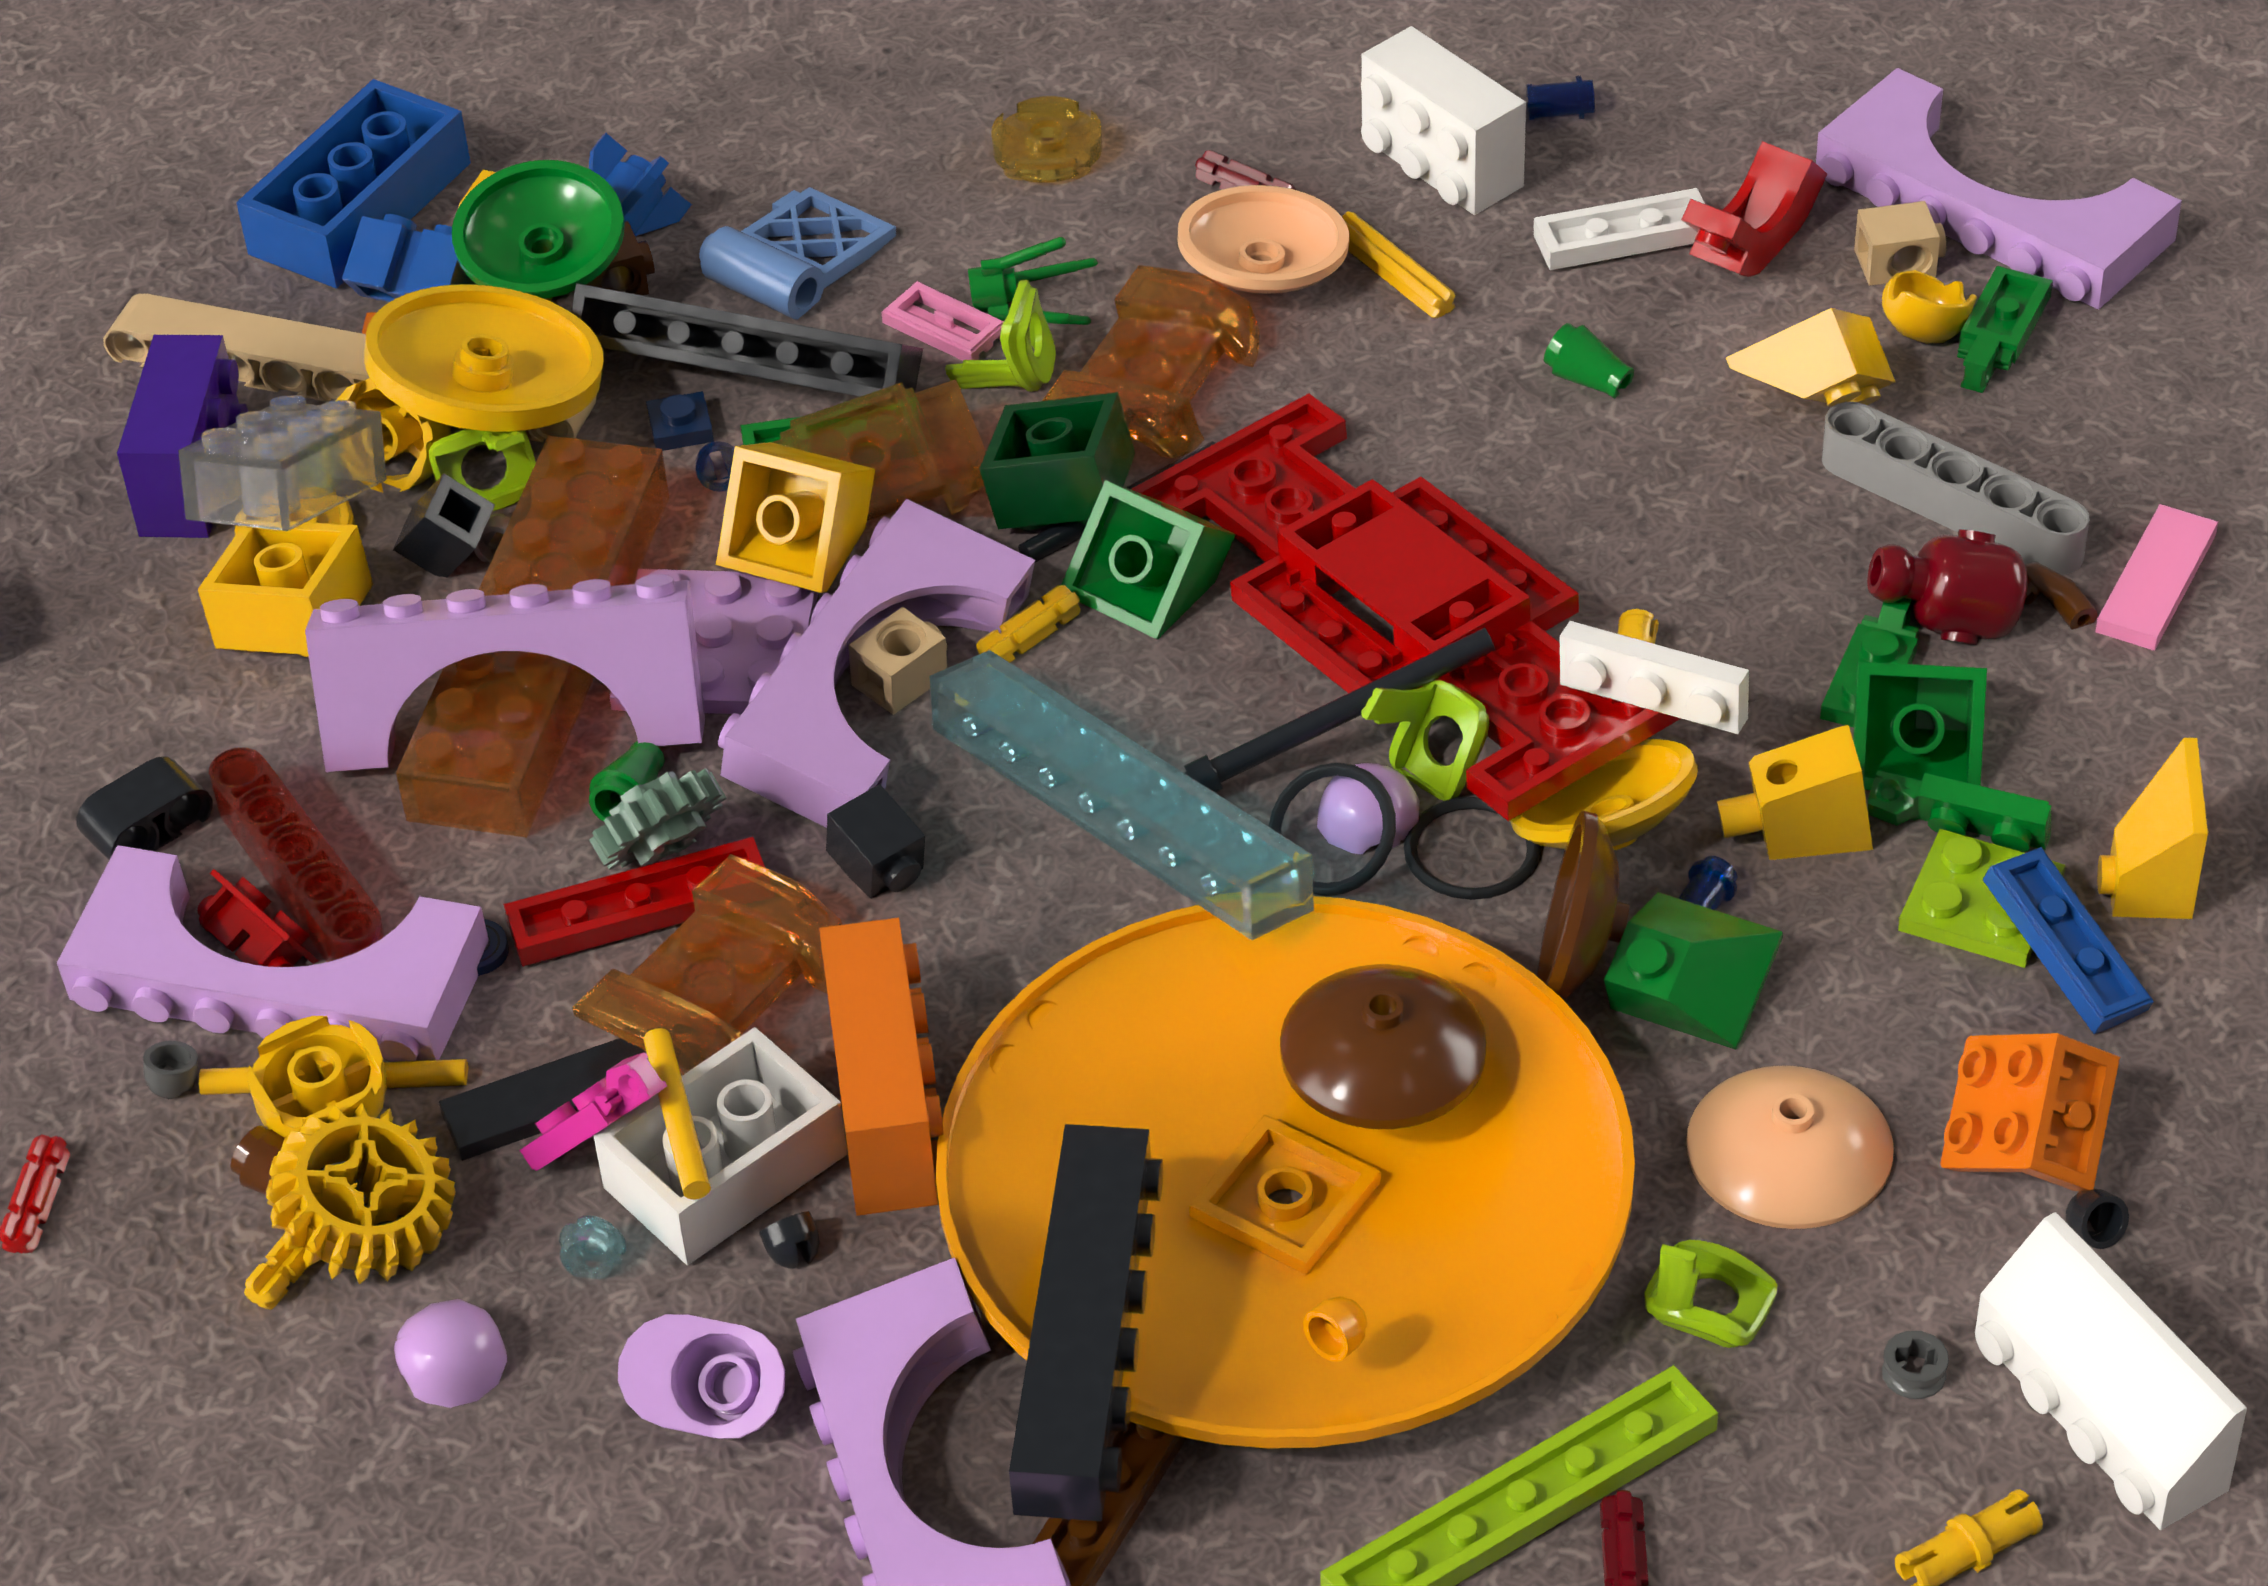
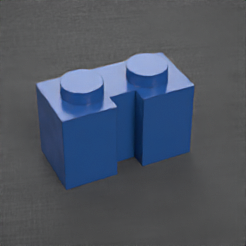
(397, 260)

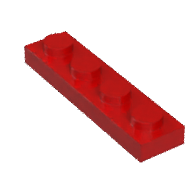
(615, 904)

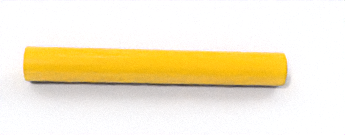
(677, 1115)

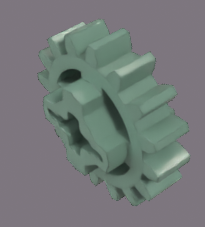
(657, 818)

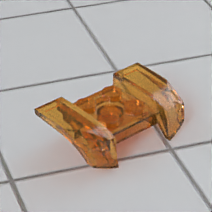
(1162, 352)
(915, 441)
(720, 966)

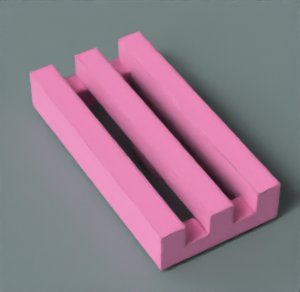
(939, 328)

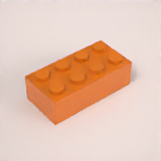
(883, 1065)

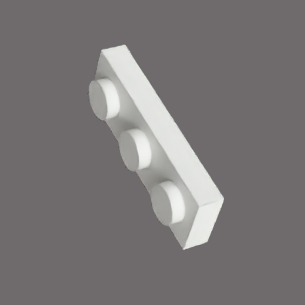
(1615, 229)
(1654, 677)

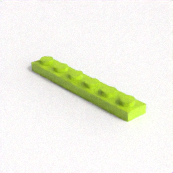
(1535, 1489)

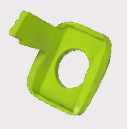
(1020, 331)
(448, 453)
(1417, 713)
(1674, 1285)

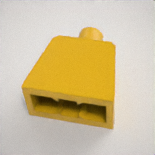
(1804, 799)

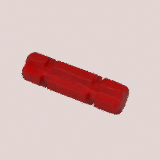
(34, 1194)

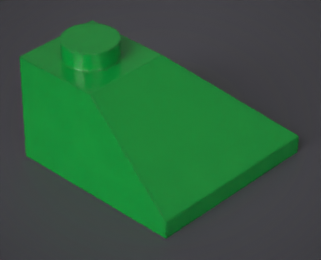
(1144, 559)
(1919, 720)
(1691, 969)

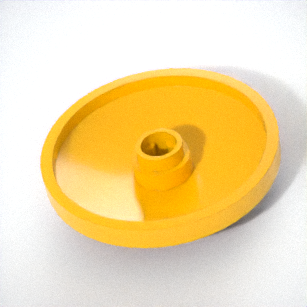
(483, 358)

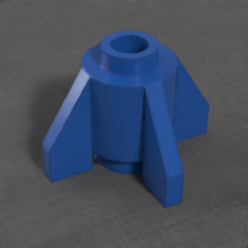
(638, 186)

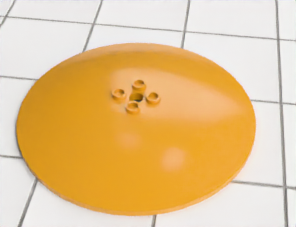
(1452, 1234)

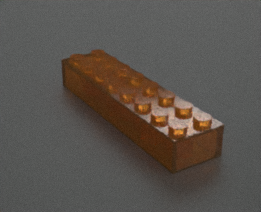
(507, 715)

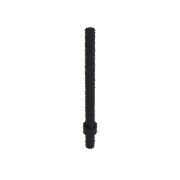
(1337, 712)

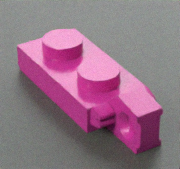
(619, 1092)

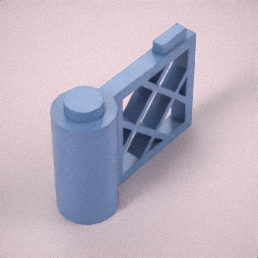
(778, 270)

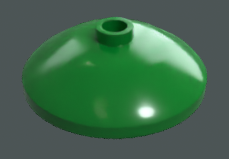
(538, 228)

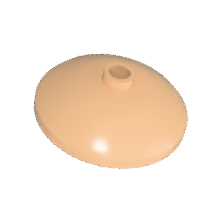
(1263, 238)
(1790, 1147)

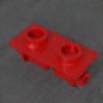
(240, 912)

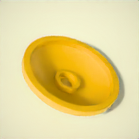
(1626, 794)

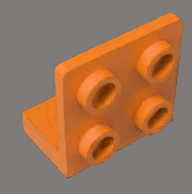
(2031, 1108)

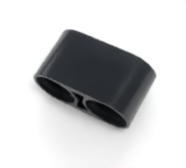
(144, 808)

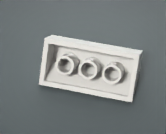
(2111, 1375)

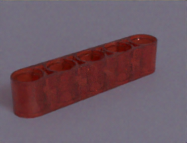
(293, 855)

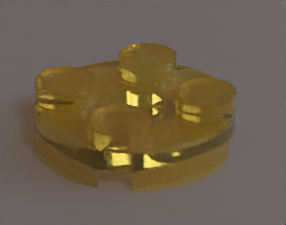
(1024, 155)

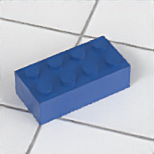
(368, 160)

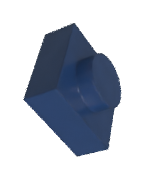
(679, 421)

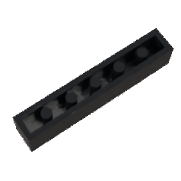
(745, 343)
(1082, 1324)

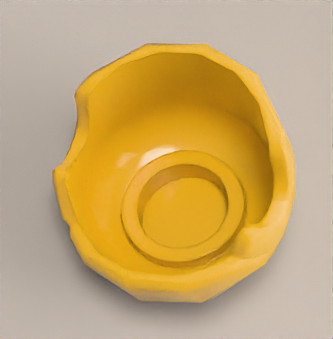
(1926, 307)

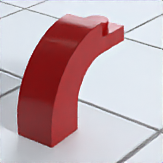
(1761, 214)

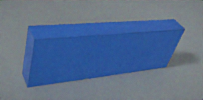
(2067, 940)

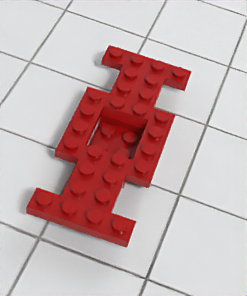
(1424, 572)

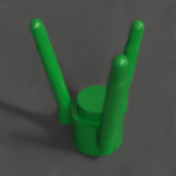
(996, 282)

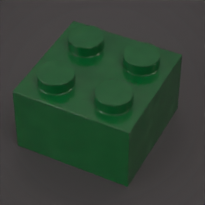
(1054, 459)

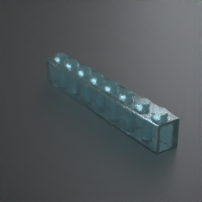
(1124, 794)

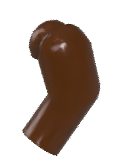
(2061, 593)

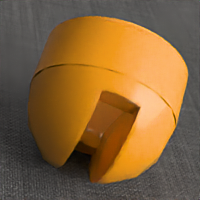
(1335, 1328)

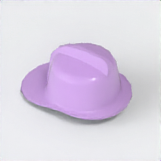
(695, 1367)

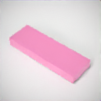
(2156, 577)

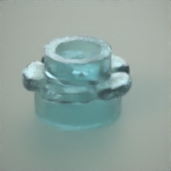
(591, 1240)

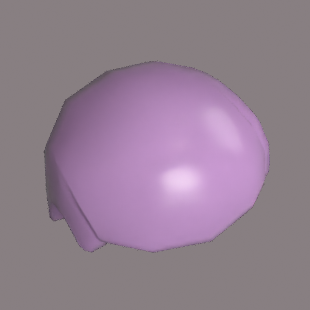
(1352, 816)
(450, 1353)

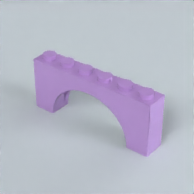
(2080, 244)
(626, 636)
(793, 734)
(141, 959)
(873, 1372)

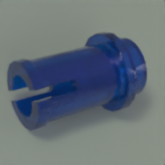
(1561, 99)
(1710, 883)

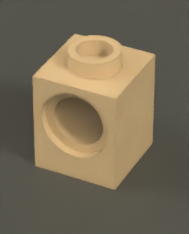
(1898, 241)
(896, 659)

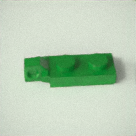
(2001, 324)
(1874, 640)
(1962, 807)

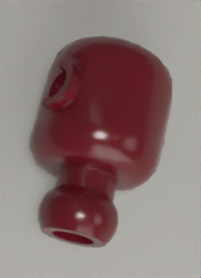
(1957, 584)

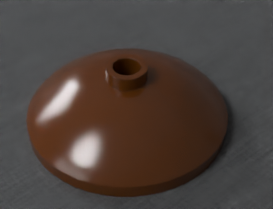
(1582, 908)
(1383, 1046)

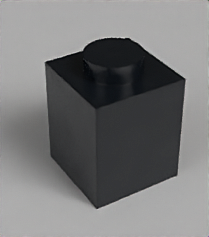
(444, 527)
(875, 843)

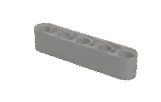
(1953, 486)

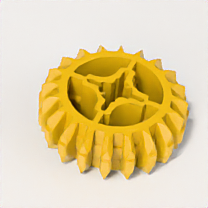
(329, 1214)

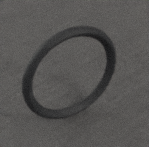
(1386, 808)
(1441, 887)

